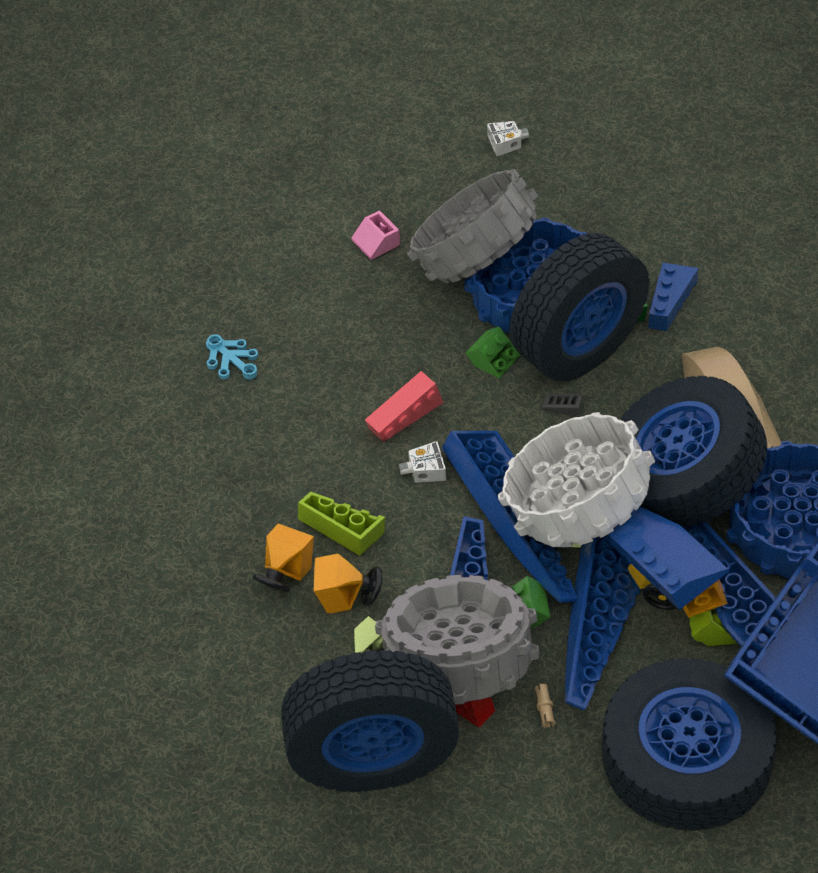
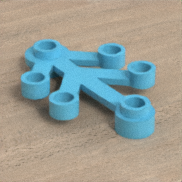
(217, 344)

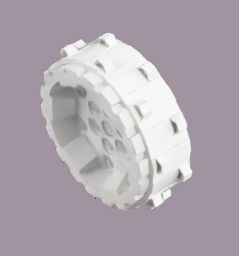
(577, 480)

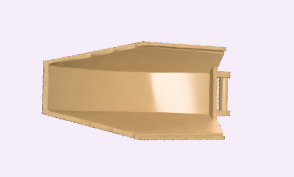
(722, 365)

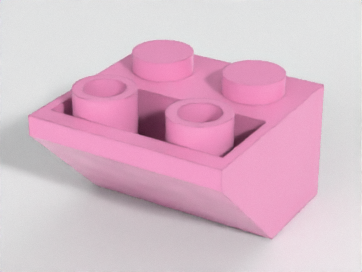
(376, 235)

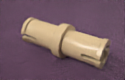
(544, 705)

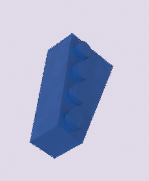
(671, 291)
(470, 550)

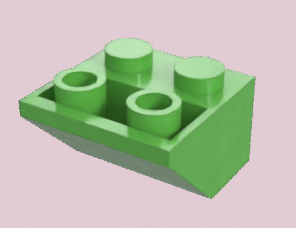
(493, 352)
(534, 597)

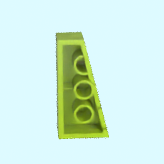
(340, 522)

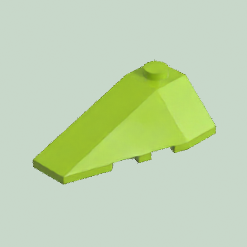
(709, 629)

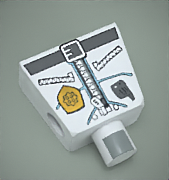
(505, 136)
(425, 464)

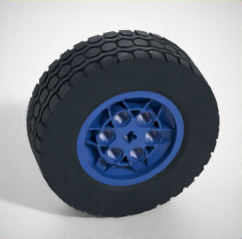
(579, 306)
(703, 447)
(369, 721)
(695, 787)

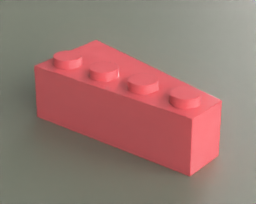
(405, 407)

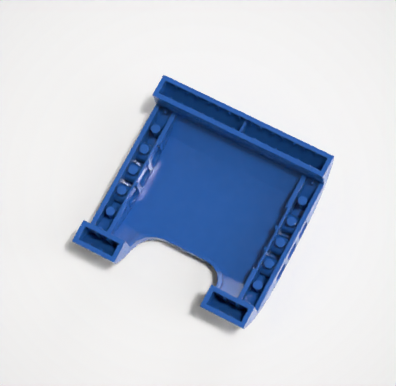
(782, 652)

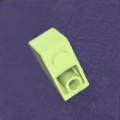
(366, 637)

